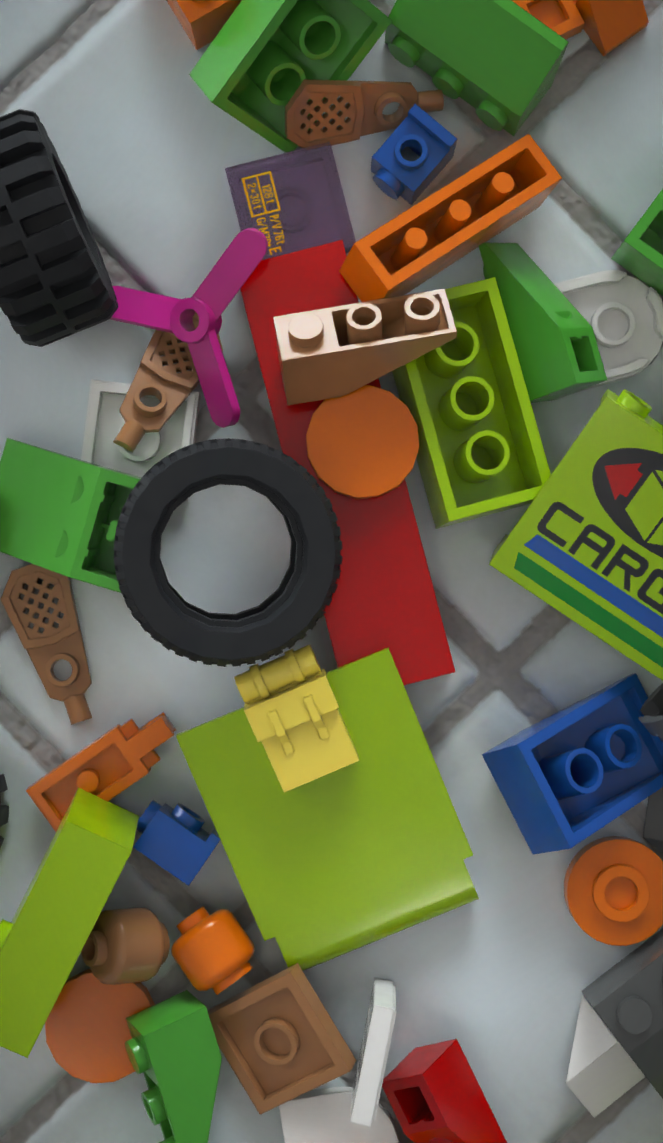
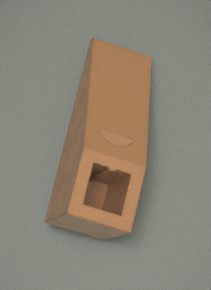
(350, 345)

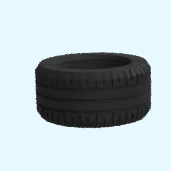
(286, 612)

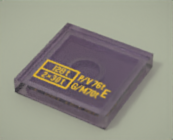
(292, 200)

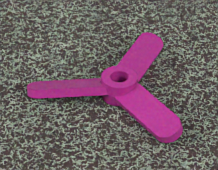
(209, 303)

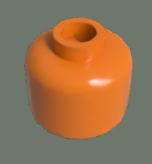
(212, 949)

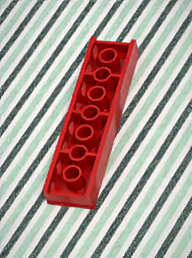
(384, 576)

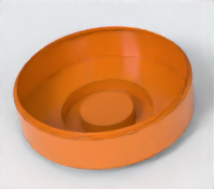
(616, 890)

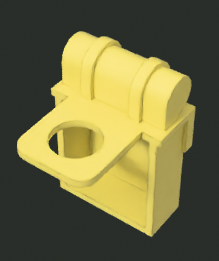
(296, 718)

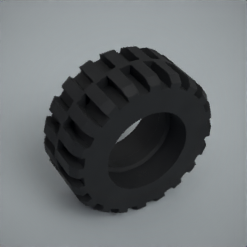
(48, 255)

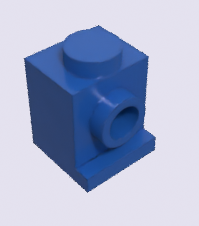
(425, 138)
(175, 839)

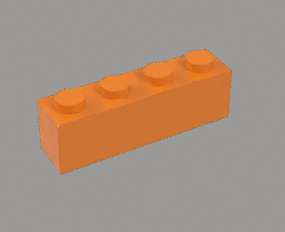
(450, 222)

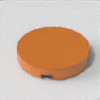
(363, 442)
(91, 1028)

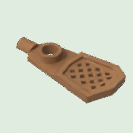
(363, 109)
(158, 381)
(54, 643)

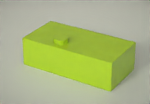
(474, 414)
(59, 914)

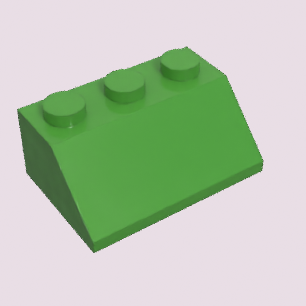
(274, 47)
(479, 52)

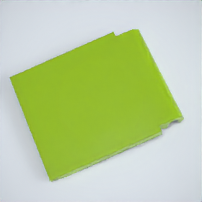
(345, 851)

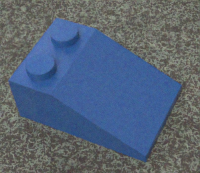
(579, 767)

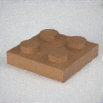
(280, 1039)

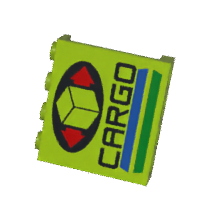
(597, 532)

